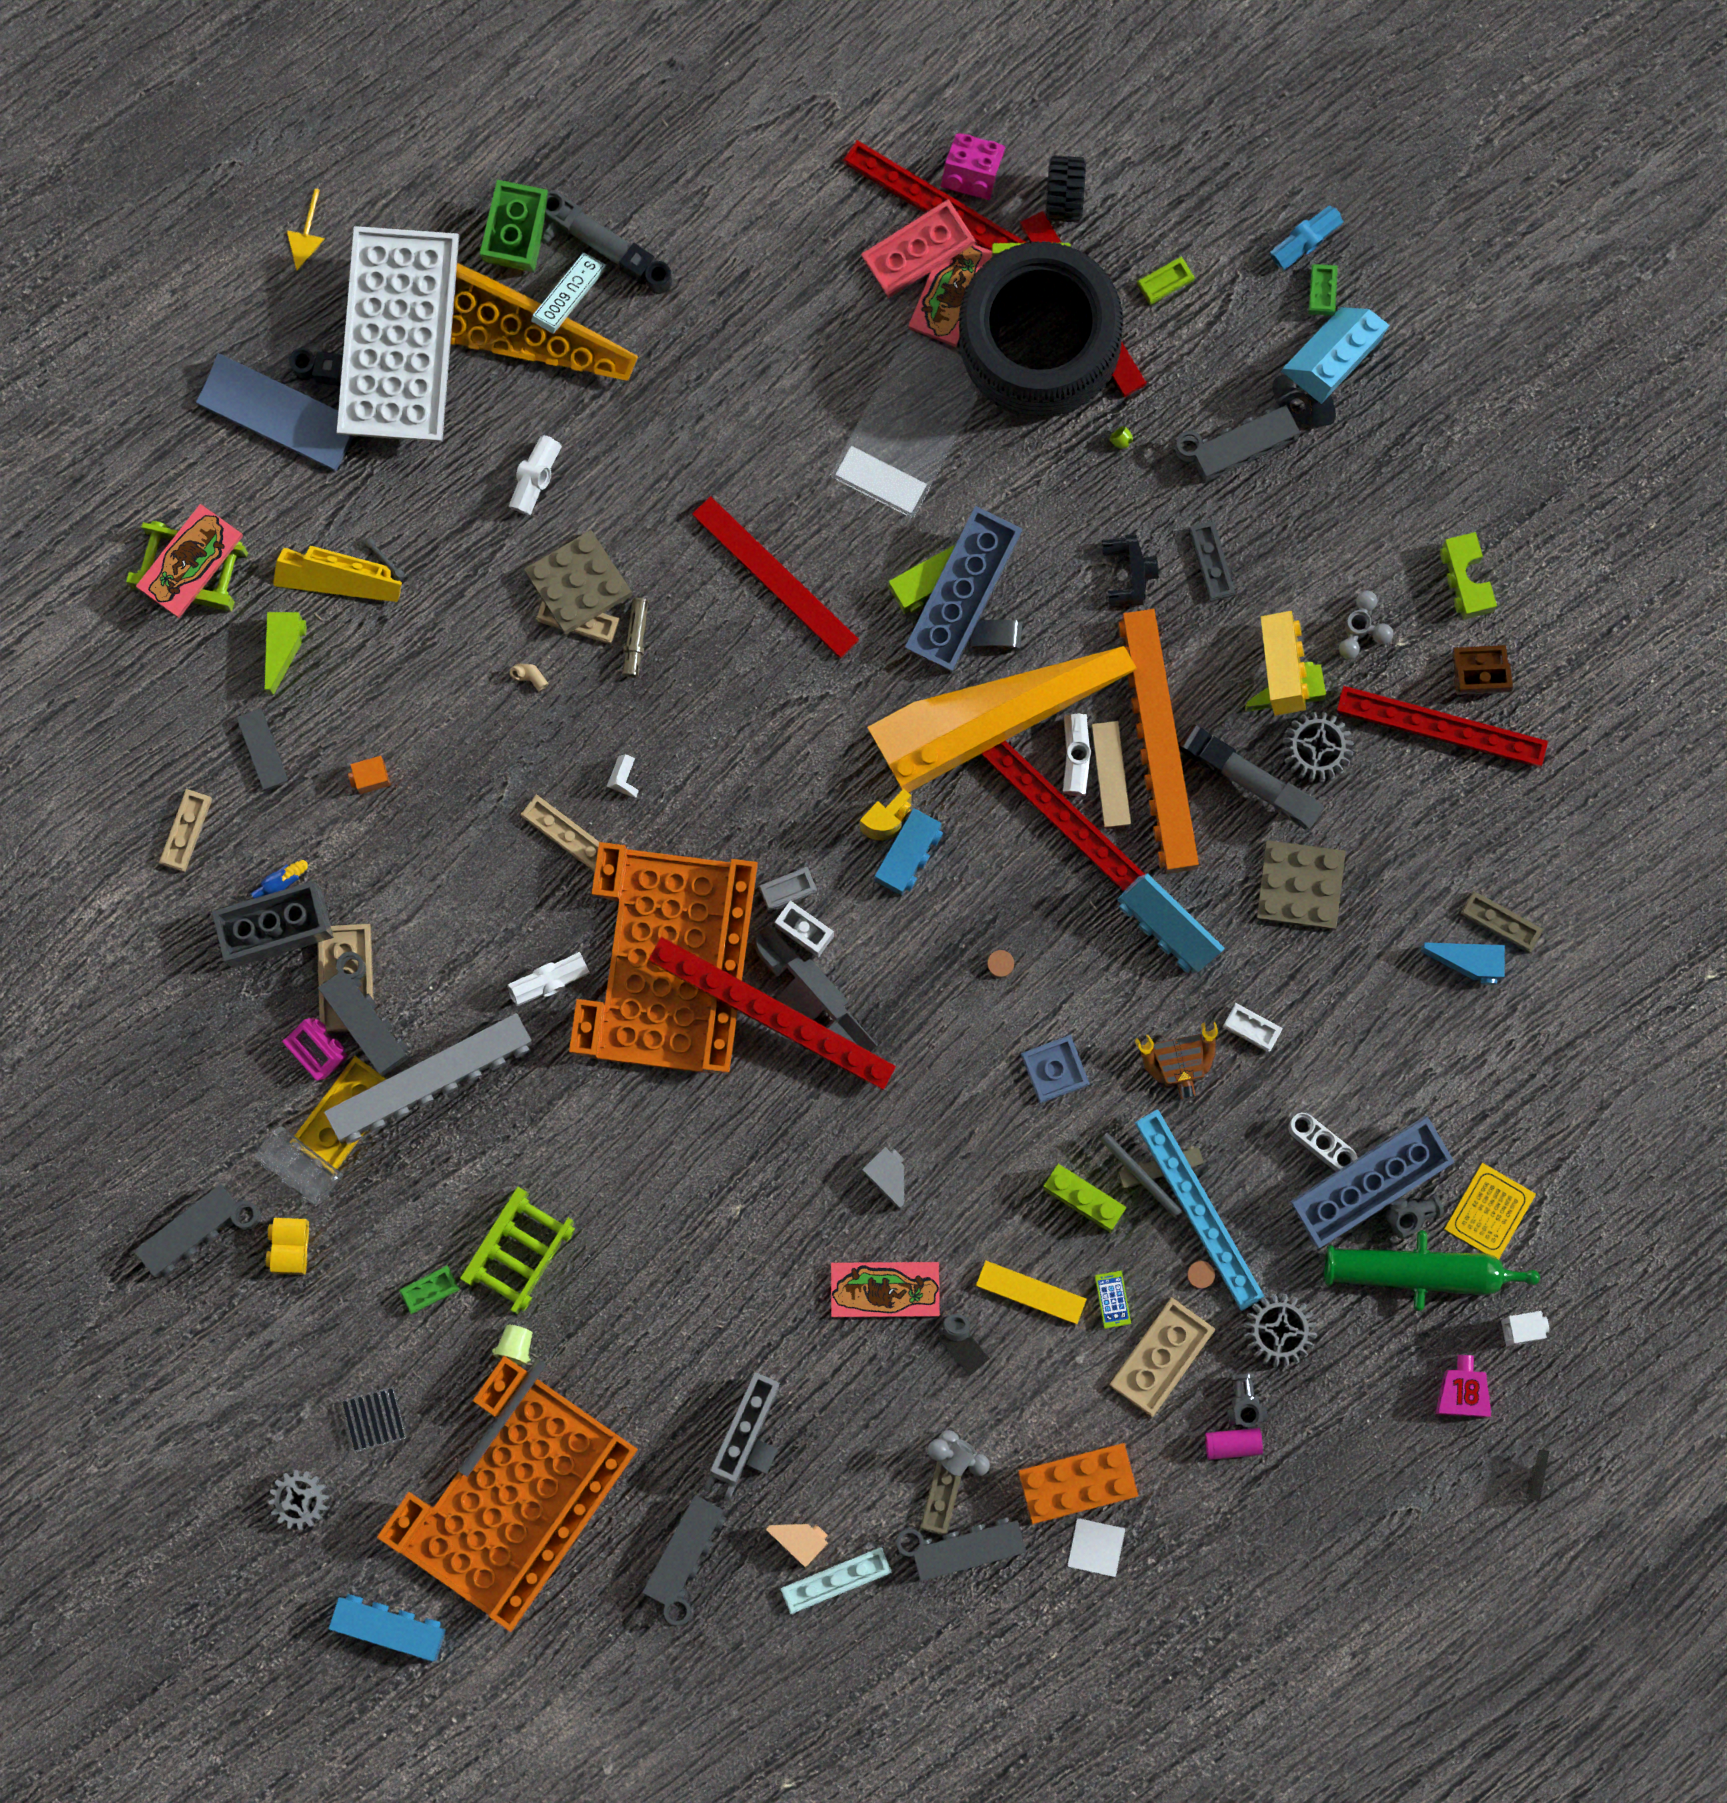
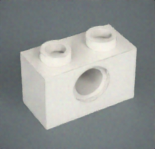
(804, 929)
(1525, 1328)

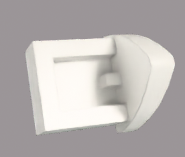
(620, 775)

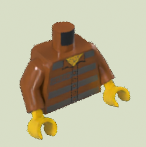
(1180, 1060)

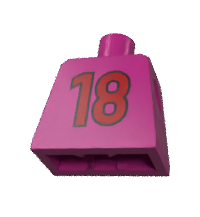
(1464, 1391)

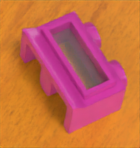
(315, 1048)

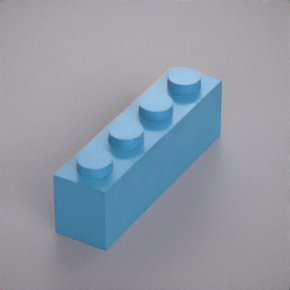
(387, 1628)

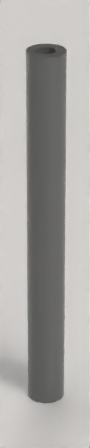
(1140, 1175)

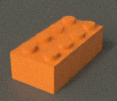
(1077, 1483)

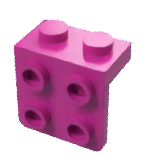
(972, 166)

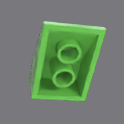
(514, 226)

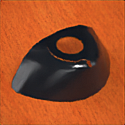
(1315, 413)

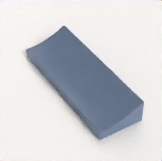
(274, 412)
(964, 588)
(1371, 1182)

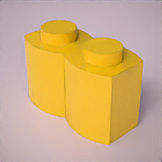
(288, 1246)

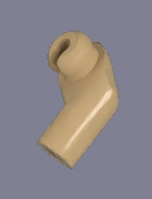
(529, 672)

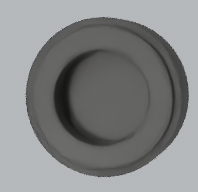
(956, 1327)

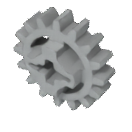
(287, 1505)

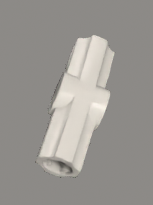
(534, 475)
(1076, 770)
(548, 979)

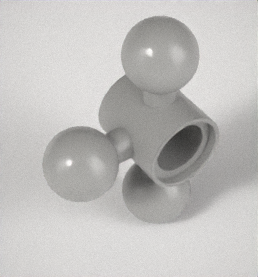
(1381, 633)
(957, 1455)

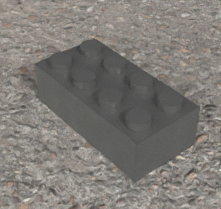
(272, 924)

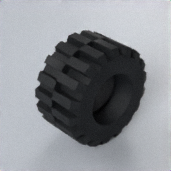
(1065, 188)

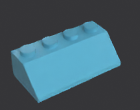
(1335, 351)
(1169, 923)

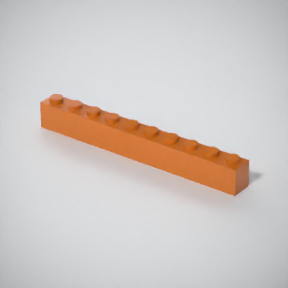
(1160, 743)

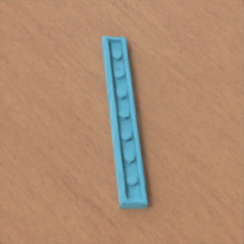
(1199, 1210)

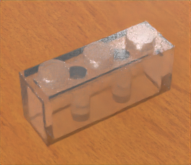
(298, 1166)

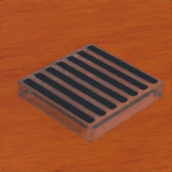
(374, 1419)

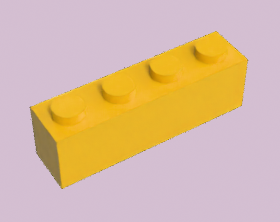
(1284, 663)

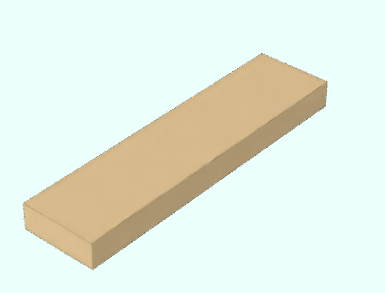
(1111, 774)
(562, 831)

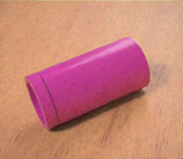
(1233, 1443)

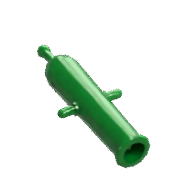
(1421, 1270)

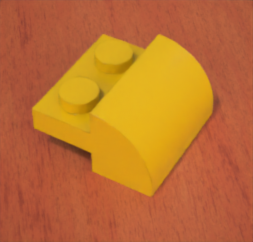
(883, 822)

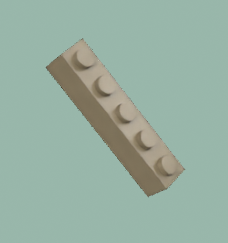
(1128, 1180)

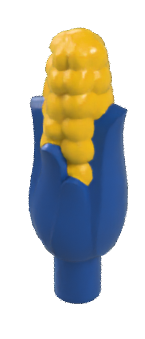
(281, 879)

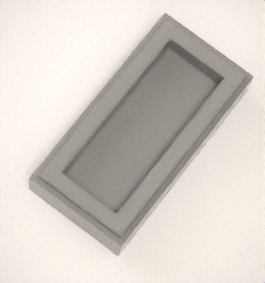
(787, 889)

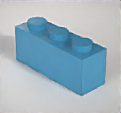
(909, 852)

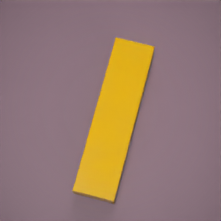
(1031, 1292)

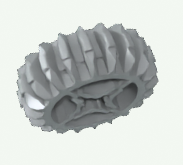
(1329, 748)
(1283, 1307)

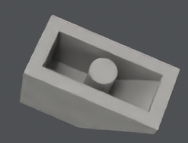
(888, 1175)

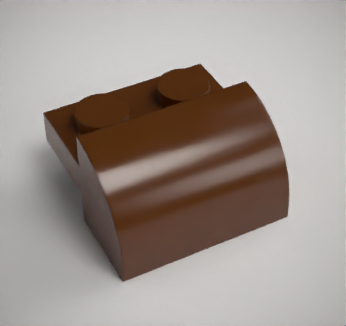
(1482, 670)

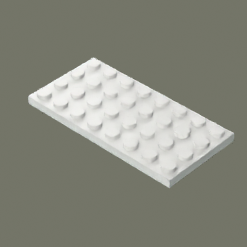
(398, 334)

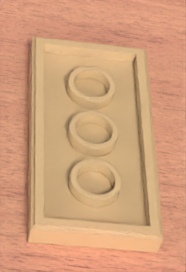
(346, 939)
(1161, 1357)

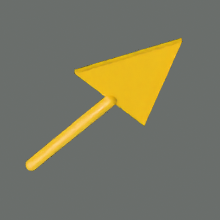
(304, 244)

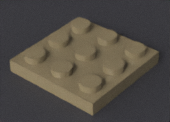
(578, 582)
(1301, 885)

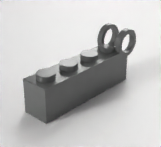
(1239, 445)
(360, 1018)
(193, 1228)
(965, 1551)
(682, 1555)

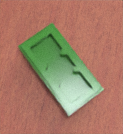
(1323, 290)
(429, 1289)

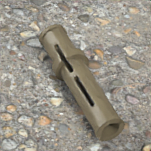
(634, 646)

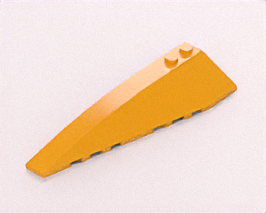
(500, 321)
(959, 725)

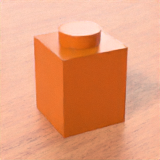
(369, 775)

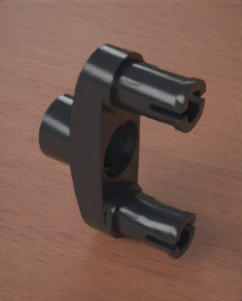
(1142, 569)

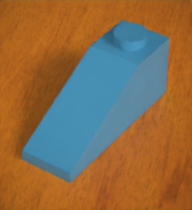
(1471, 960)

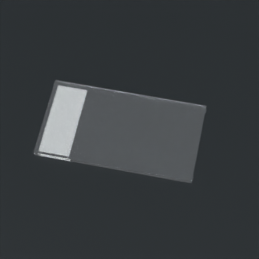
(908, 425)

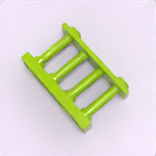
(219, 597)
(505, 1227)

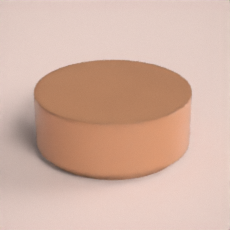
(1000, 963)
(1201, 1275)

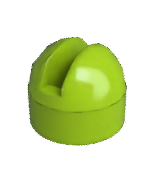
(1121, 437)

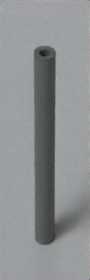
(502, 1418)

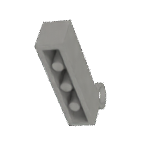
(743, 1432)

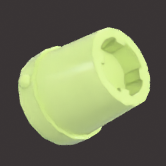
(514, 1345)

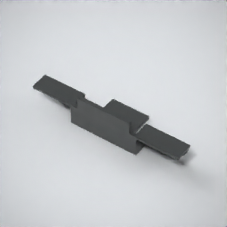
(811, 989)

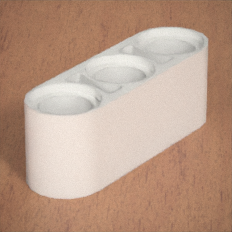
(1316, 1130)

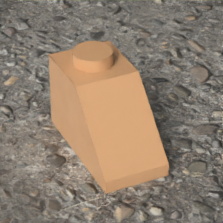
(800, 1540)

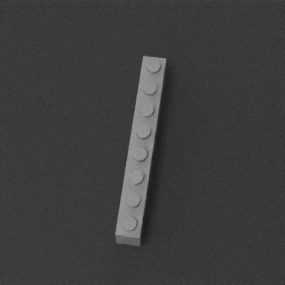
(429, 1078)

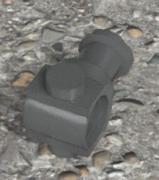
(1414, 1213)
(1245, 1400)

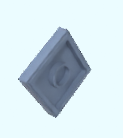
(1055, 1069)

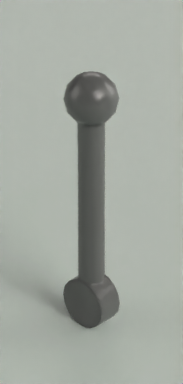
(398, 574)

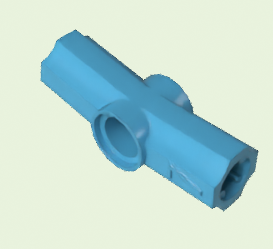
(1306, 237)

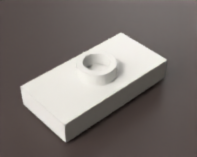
(1252, 1027)

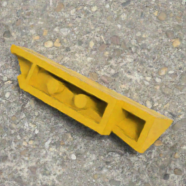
(335, 574)

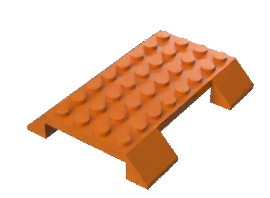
(647, 1011)
(520, 1506)

